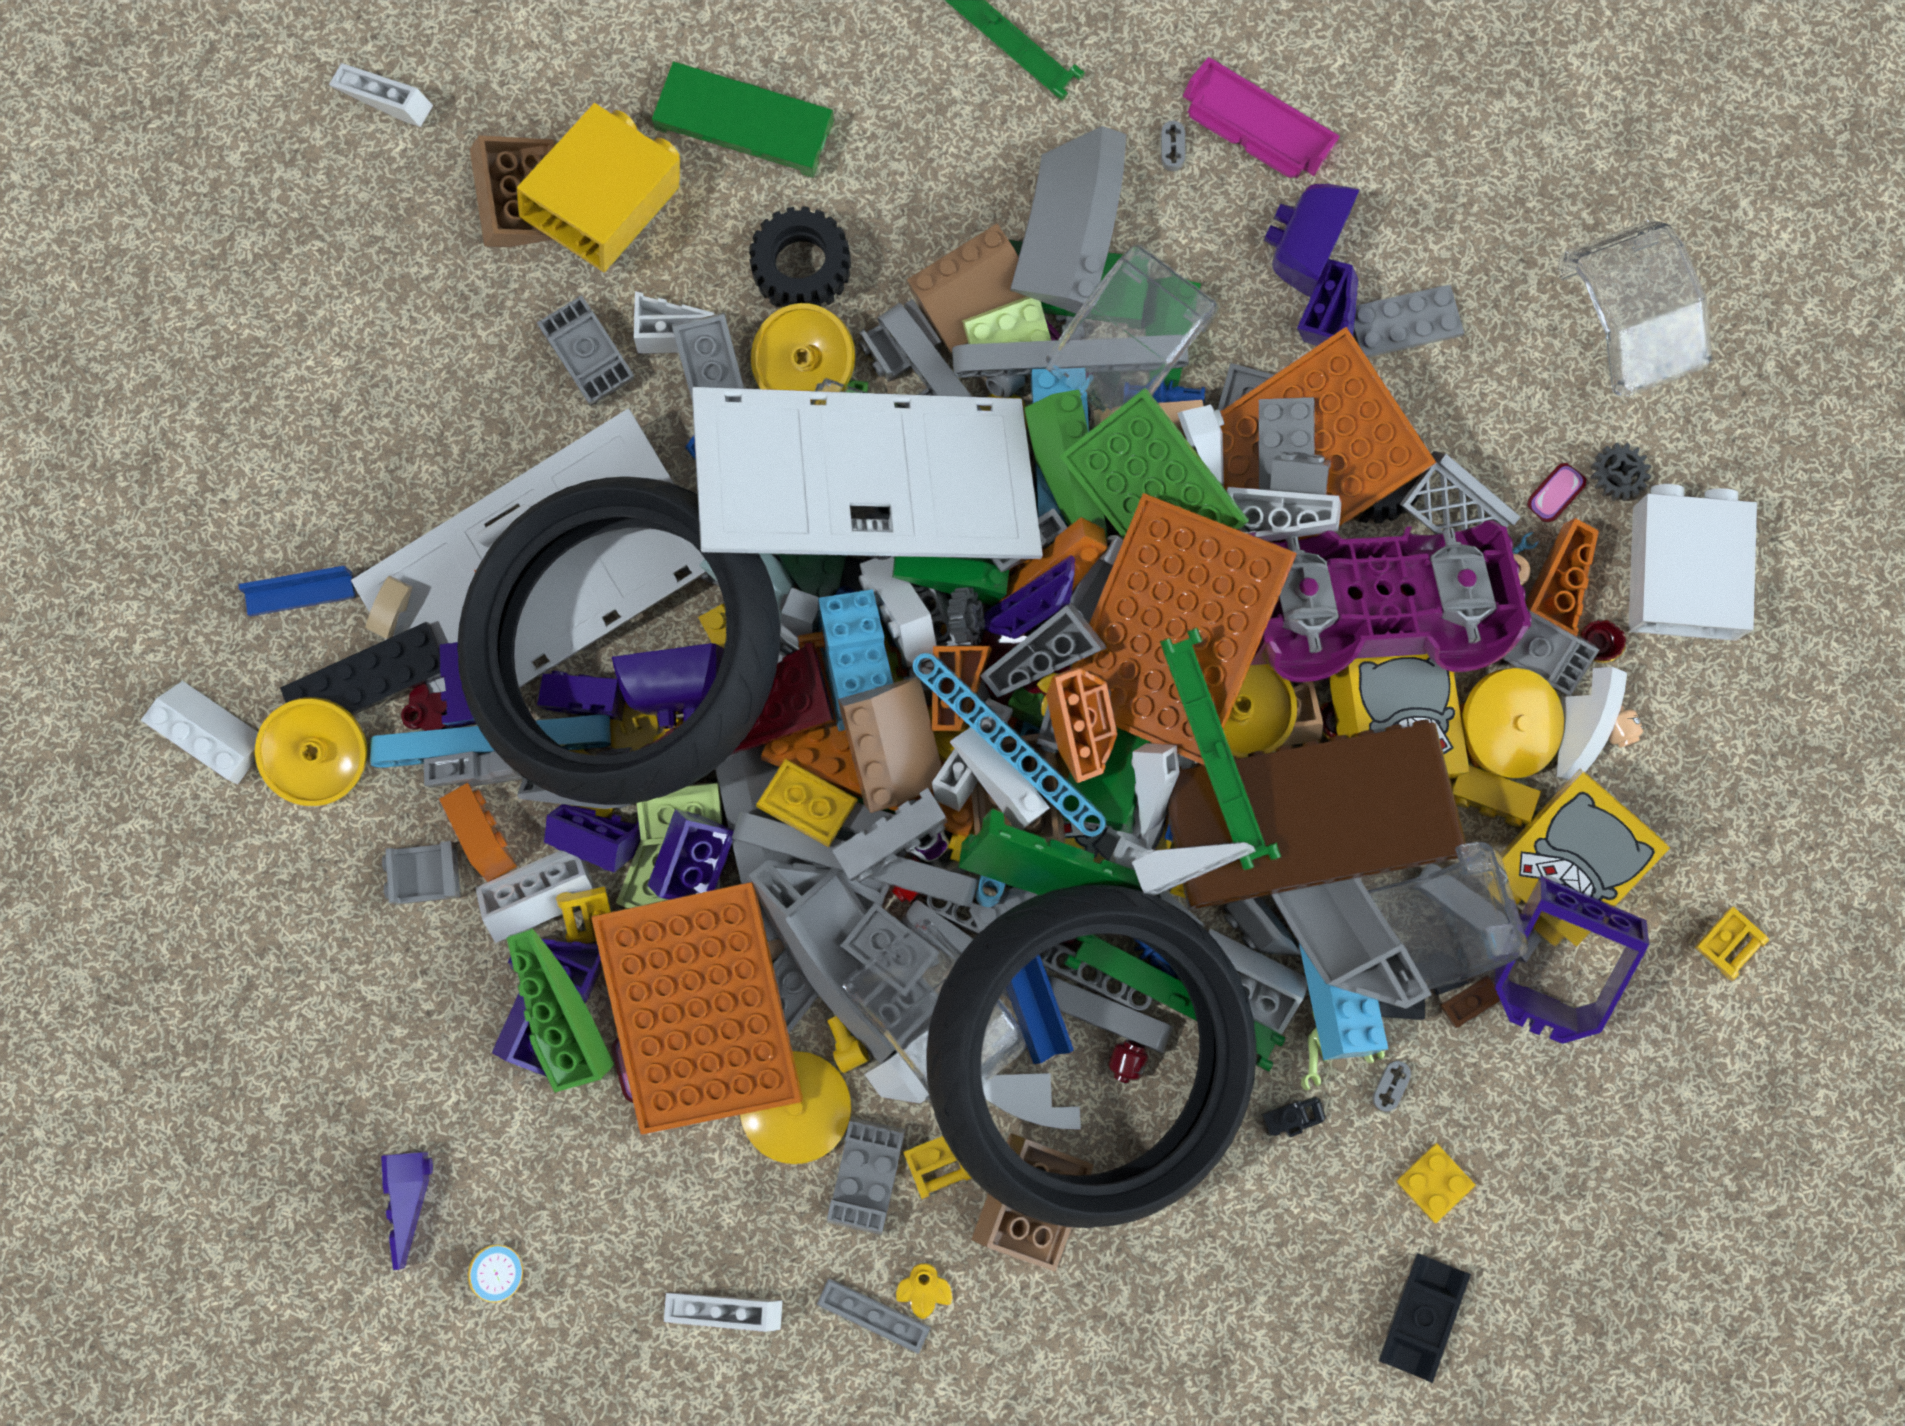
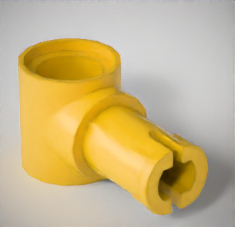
(849, 1050)

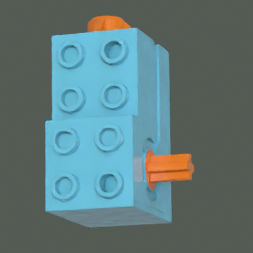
(850, 646)

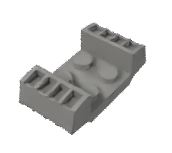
(586, 350)
(1553, 654)
(866, 1176)

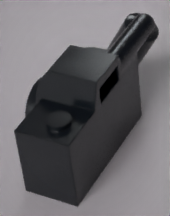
(1294, 1116)

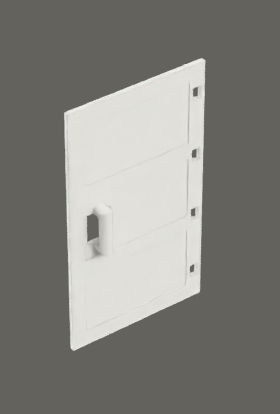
(788, 471)
(567, 606)

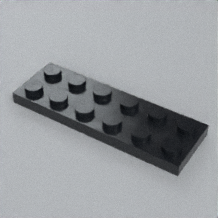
(374, 672)

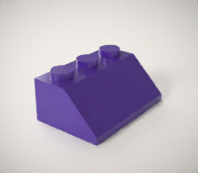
(690, 856)
(514, 1040)

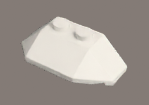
(896, 1080)

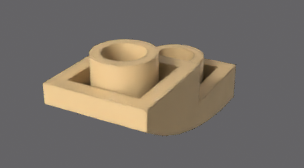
(386, 608)

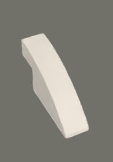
(1590, 721)
(1030, 1100)

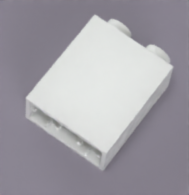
(1693, 564)

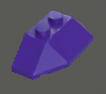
(1033, 603)

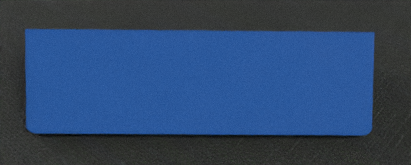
(298, 590)
(1038, 1013)

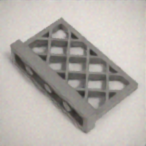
(1467, 486)

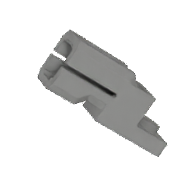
(468, 768)

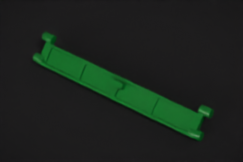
(1017, 45)
(1214, 747)
(1157, 986)

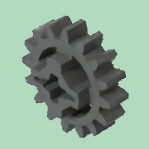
(1628, 462)
(966, 617)

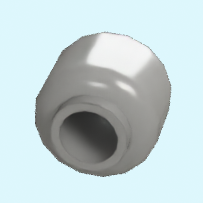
(1004, 385)

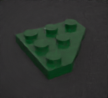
(815, 573)

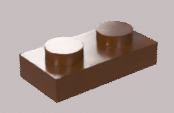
(1470, 1002)

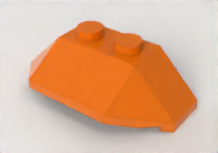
(1082, 721)

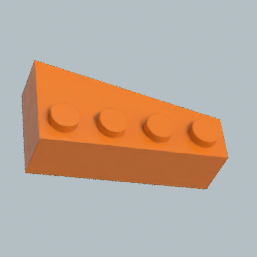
(1081, 540)
(1563, 578)

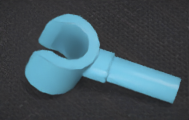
(1524, 545)

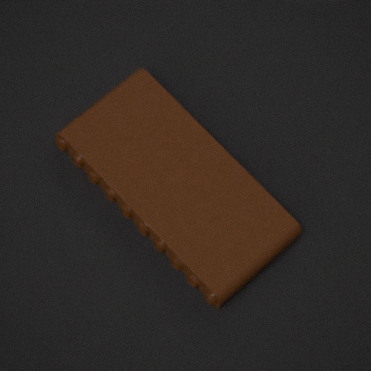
(1330, 808)

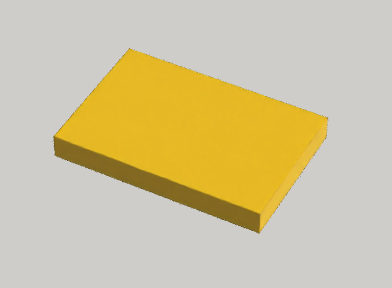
(807, 803)

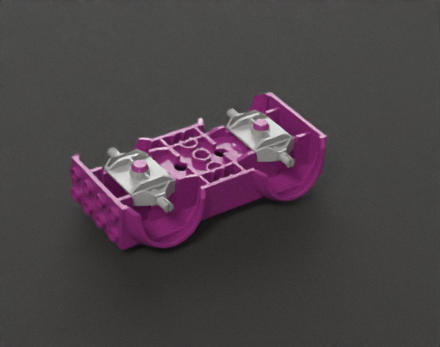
(1462, 612)

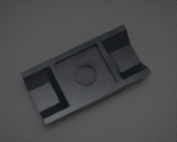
(1424, 1317)

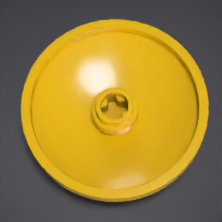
(802, 348)
(1262, 713)
(1513, 723)
(311, 751)
(807, 1128)

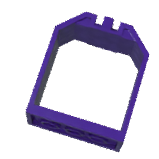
(1594, 916)

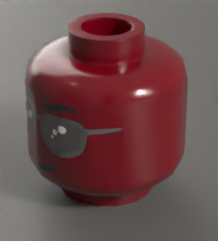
(1128, 1061)

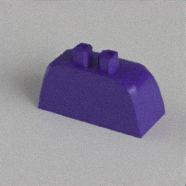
(1309, 233)
(668, 680)

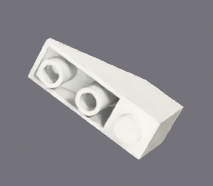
(1155, 776)

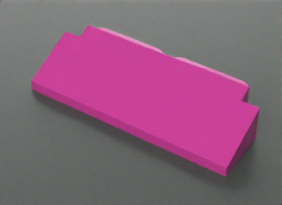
(1257, 121)

